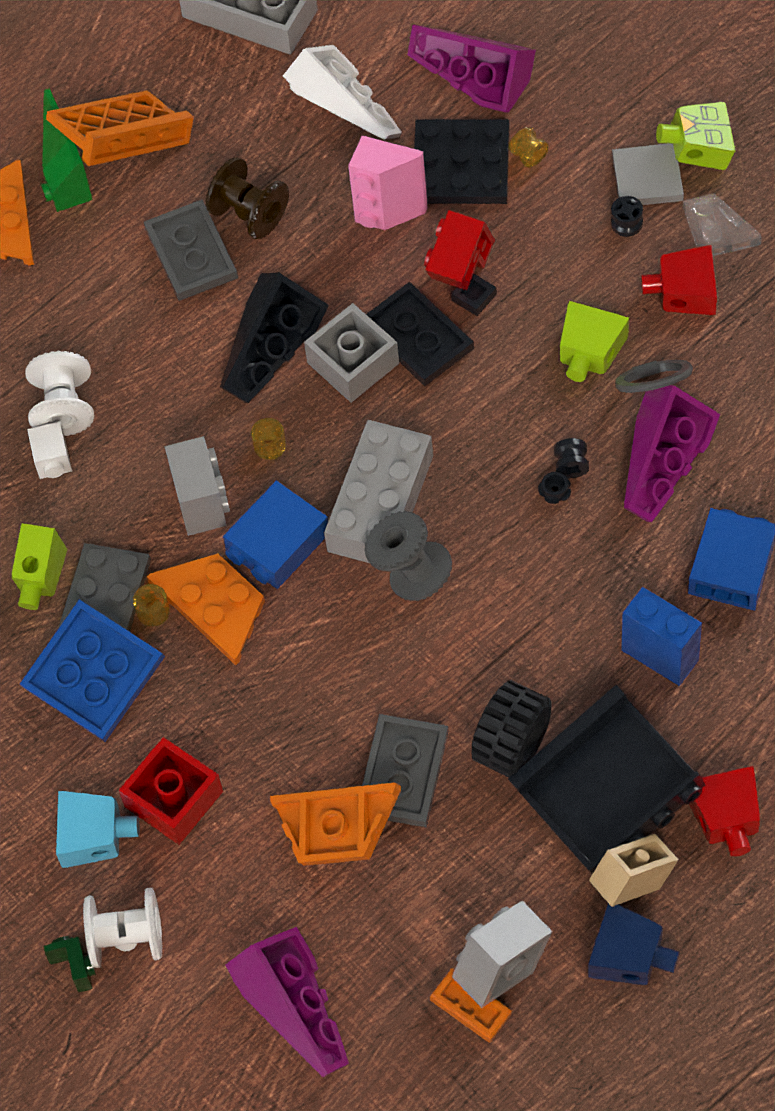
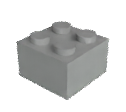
(351, 352)
(198, 485)
(501, 953)

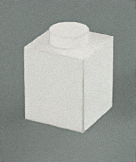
(49, 450)

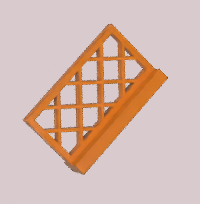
(120, 139)

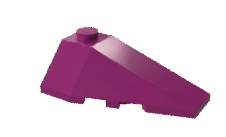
(480, 67)
(665, 442)
(282, 987)

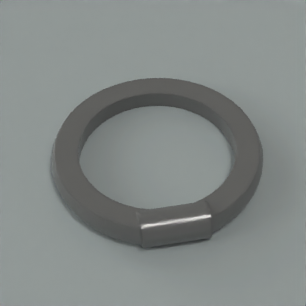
(623, 381)

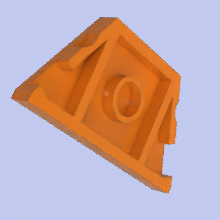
(14, 218)
(213, 601)
(336, 822)

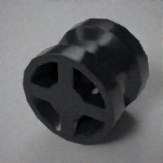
(630, 208)
(571, 457)

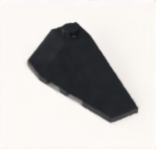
(270, 331)

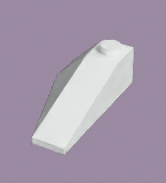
(330, 81)

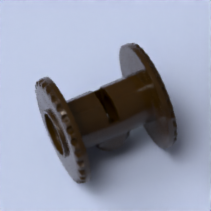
(259, 207)

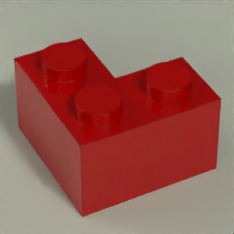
(459, 249)

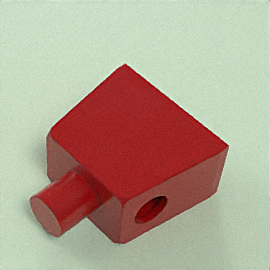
(685, 281)
(729, 809)

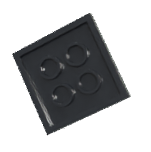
(464, 159)

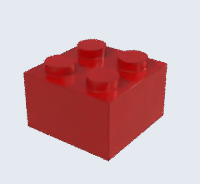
(171, 790)

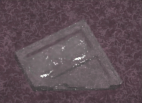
(718, 225)

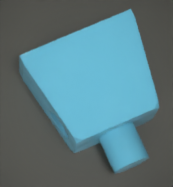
(90, 828)

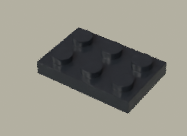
(424, 334)

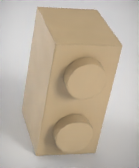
(633, 870)

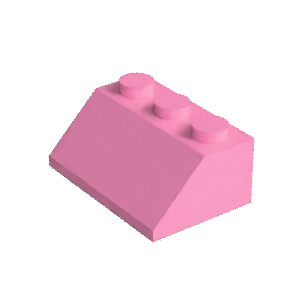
(386, 183)

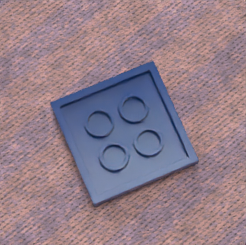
(92, 670)

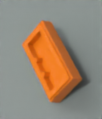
(460, 1005)

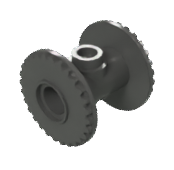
(401, 547)

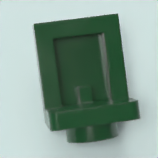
(71, 949)

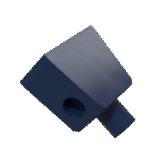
(629, 948)

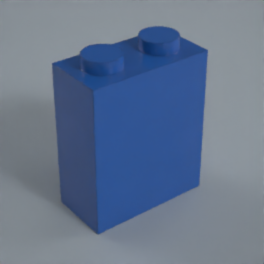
(275, 535)
(732, 559)
(661, 636)

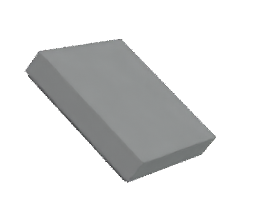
(648, 174)

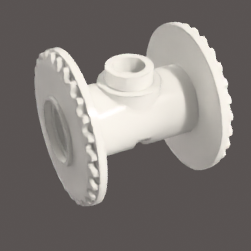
(58, 376)
(122, 928)

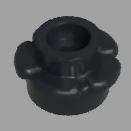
(553, 480)

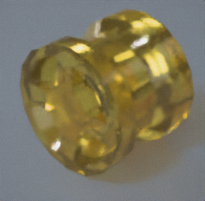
(528, 147)
(268, 430)
(157, 611)

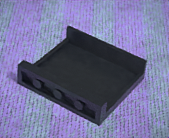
(607, 780)

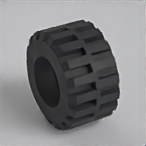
(511, 728)

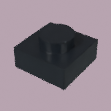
(476, 296)

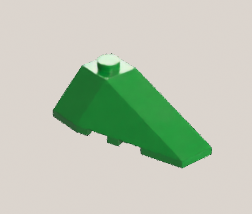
(61, 165)

